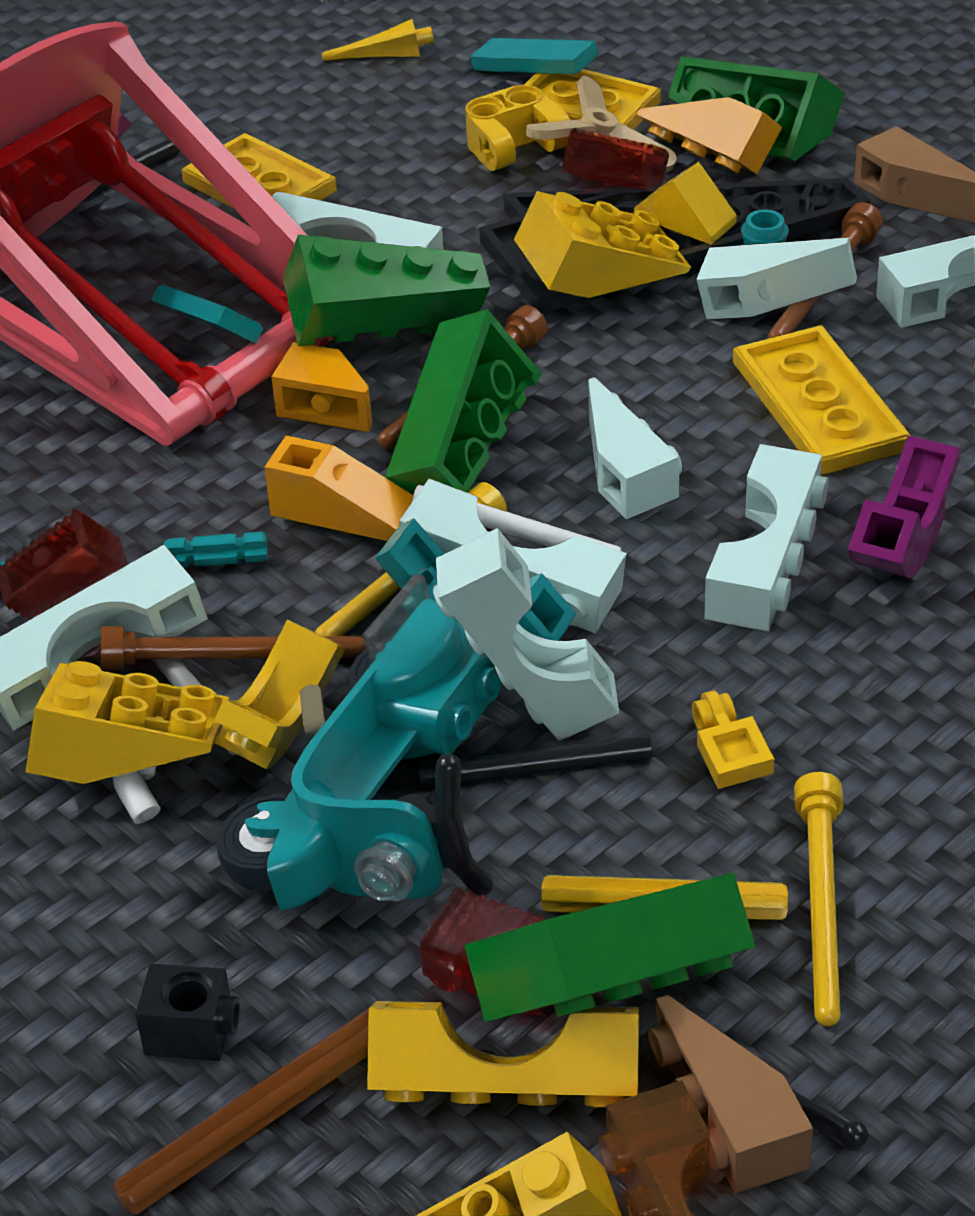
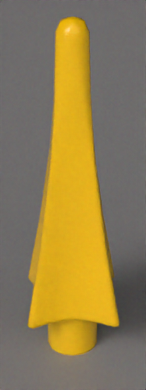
(394, 42)

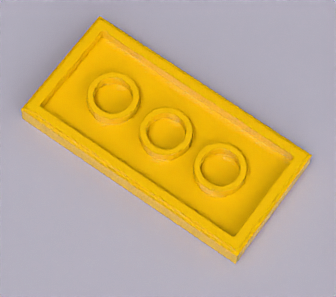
(821, 399)

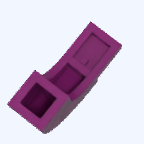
(905, 527)

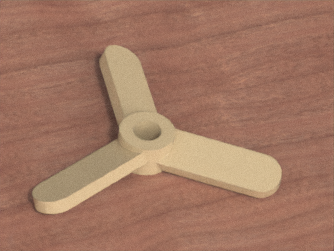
(594, 119)

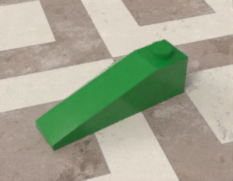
(796, 100)

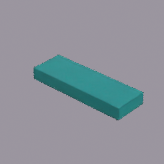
(534, 56)
(208, 313)

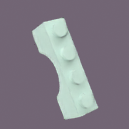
(349, 223)
(921, 280)
(579, 568)
(752, 575)
(488, 593)
(145, 597)

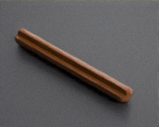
(243, 1117)

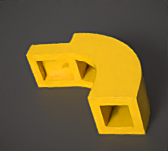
(270, 712)

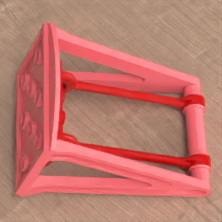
(54, 151)

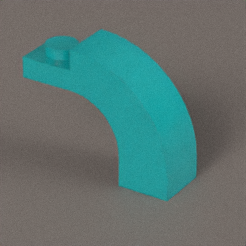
(414, 552)

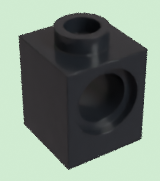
(186, 1012)

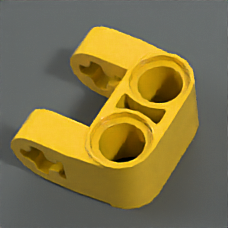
(500, 120)

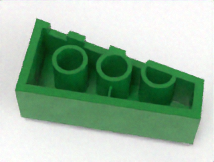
(378, 287)
(461, 403)
(611, 949)

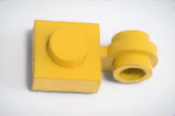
(729, 746)

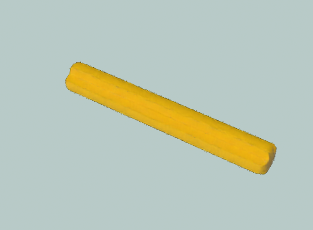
(580, 893)

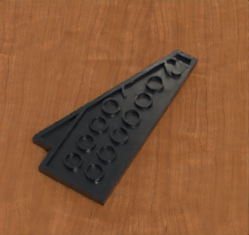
(802, 203)

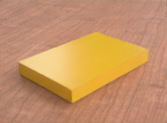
(621, 96)
(272, 170)

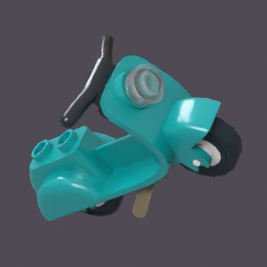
(327, 830)

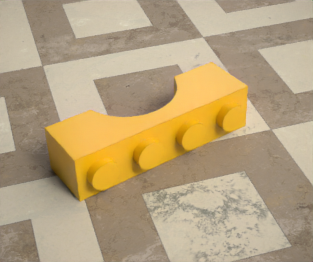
(420, 1051)

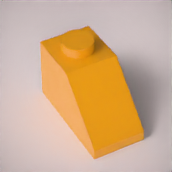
(321, 388)

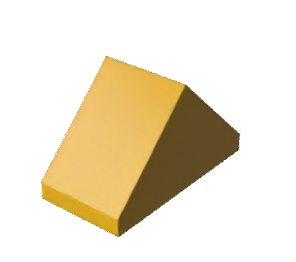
(691, 206)

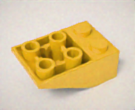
(595, 247)
(116, 724)

